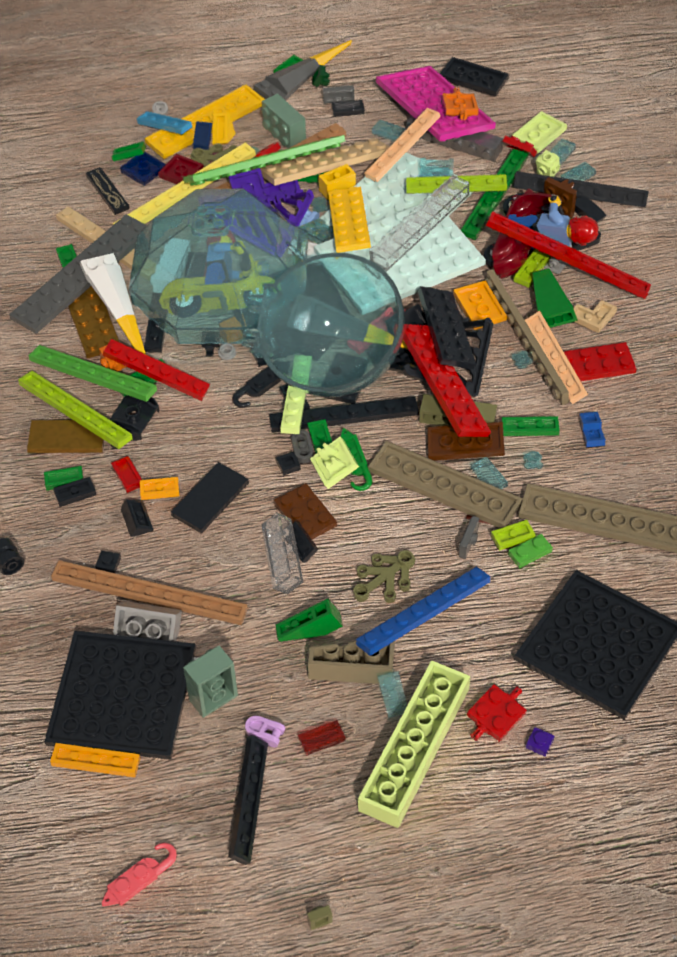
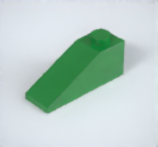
(312, 622)

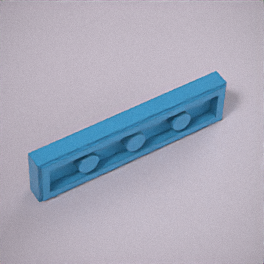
(164, 122)

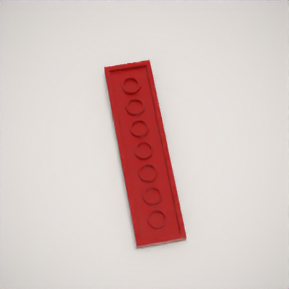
(445, 384)

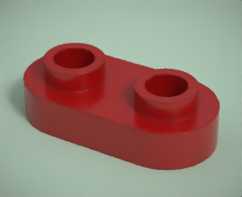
(274, 147)

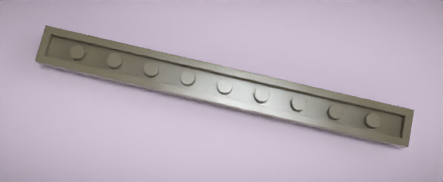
(528, 339)

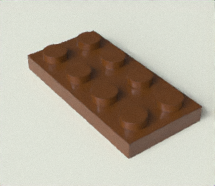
(446, 445)

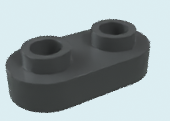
(303, 449)

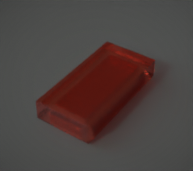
(321, 737)

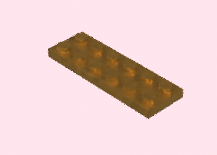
(92, 322)

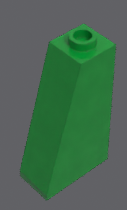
(552, 300)

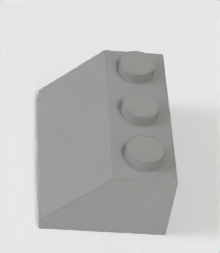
(146, 621)

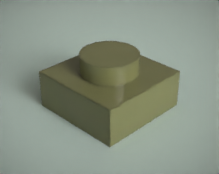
(319, 917)

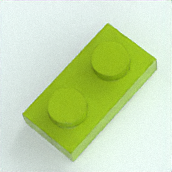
(512, 535)

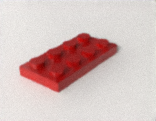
(601, 361)

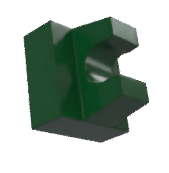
(320, 76)

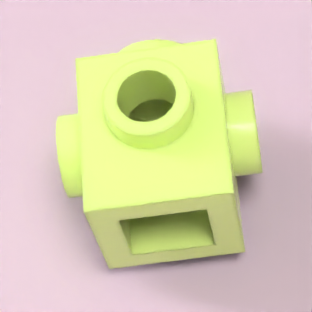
(547, 164)

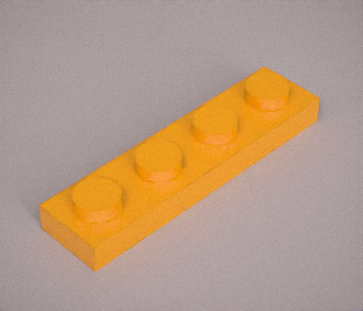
(95, 760)

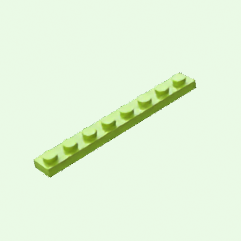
(75, 409)

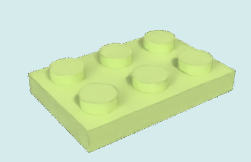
(541, 131)

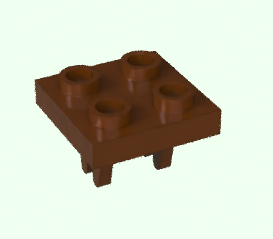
(565, 193)

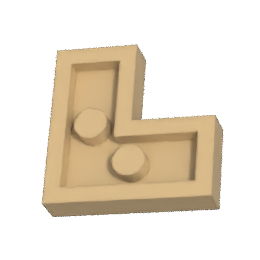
(596, 318)

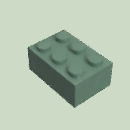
(283, 121)
(211, 681)

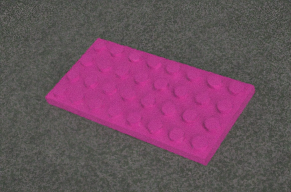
(423, 89)

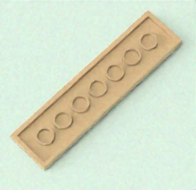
(324, 162)

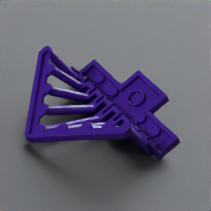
(286, 193)

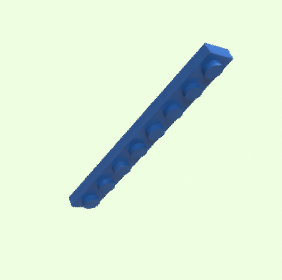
(422, 611)

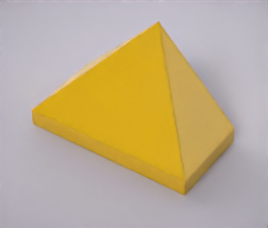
(222, 128)

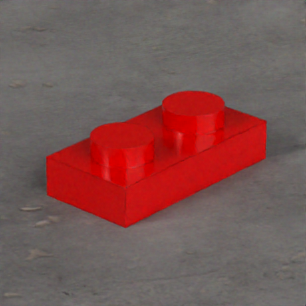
(514, 143)

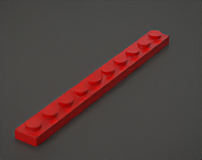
(569, 255)

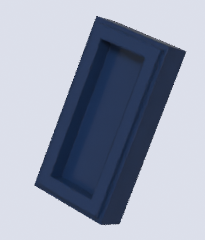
(202, 135)

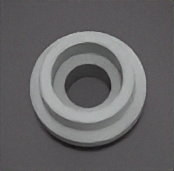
(226, 351)

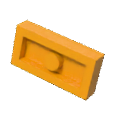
(159, 488)

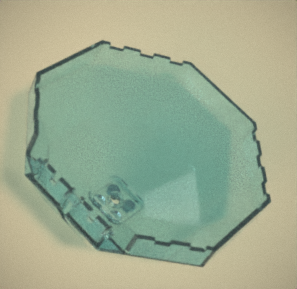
(201, 273)

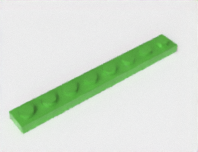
(93, 373)

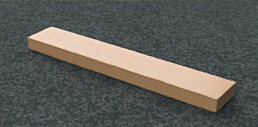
(402, 144)
(556, 356)

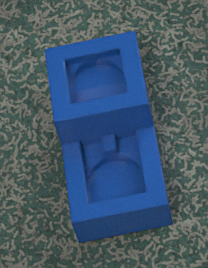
(591, 429)

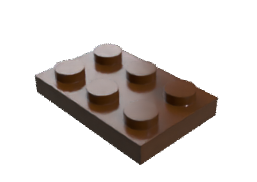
(305, 507)

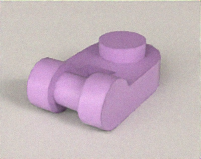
(258, 727)

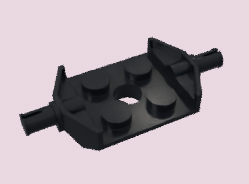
(134, 423)

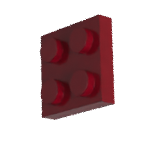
(178, 168)

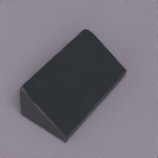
(136, 517)

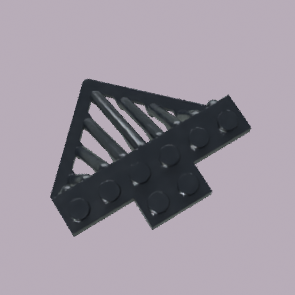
(405, 362)

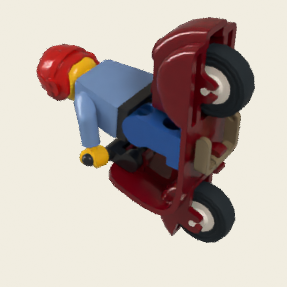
(541, 214)

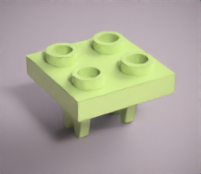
(334, 462)

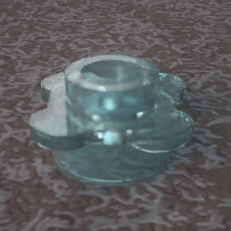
(319, 204)
(522, 359)
(533, 456)

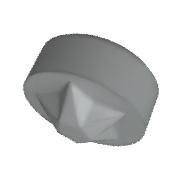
(160, 108)

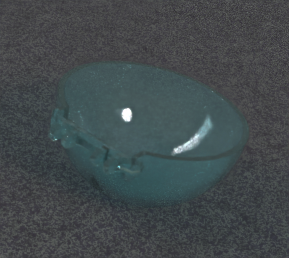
(329, 324)

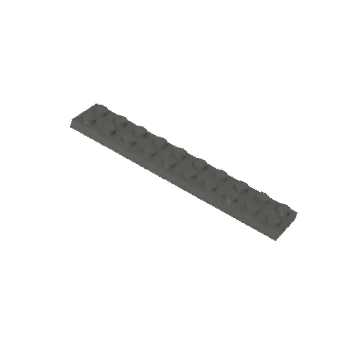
(71, 281)

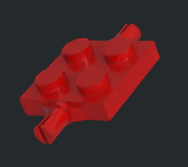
(496, 713)

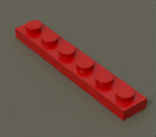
(156, 369)

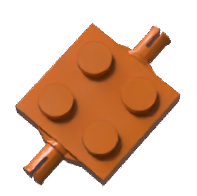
(459, 104)

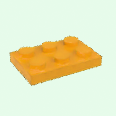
(479, 303)

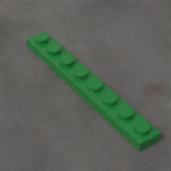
(491, 199)

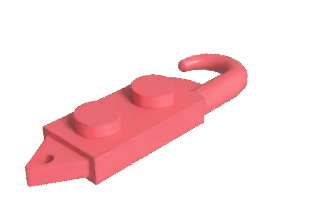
(138, 877)

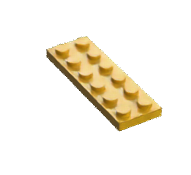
(349, 219)

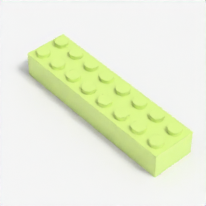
(414, 744)

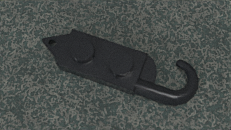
(256, 386)

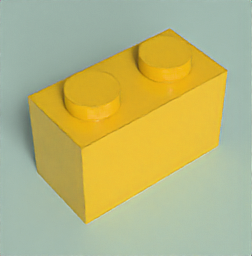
(338, 178)

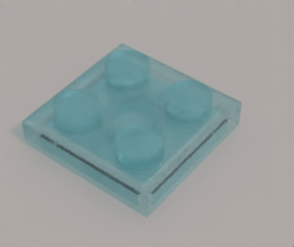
(318, 231)

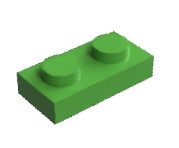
(530, 551)

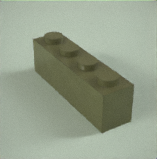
(433, 414)

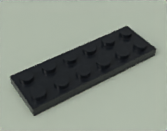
(446, 328)

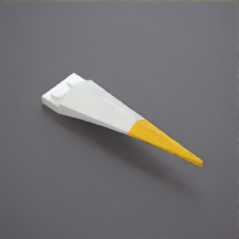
(108, 282)

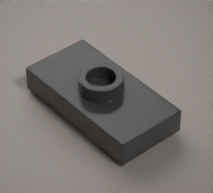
(338, 94)
(469, 538)

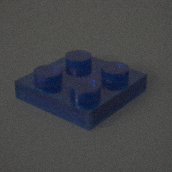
(142, 168)

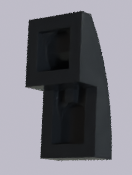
(588, 208)

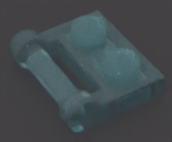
(436, 171)

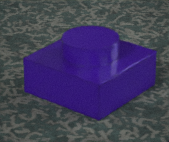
(540, 742)

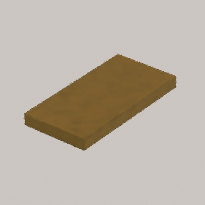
(62, 437)

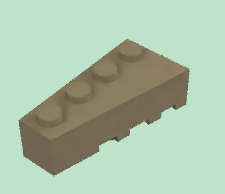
(349, 663)

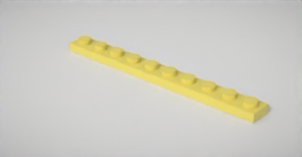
(176, 193)

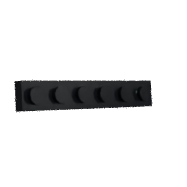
(248, 800)

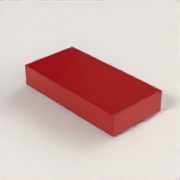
(127, 474)

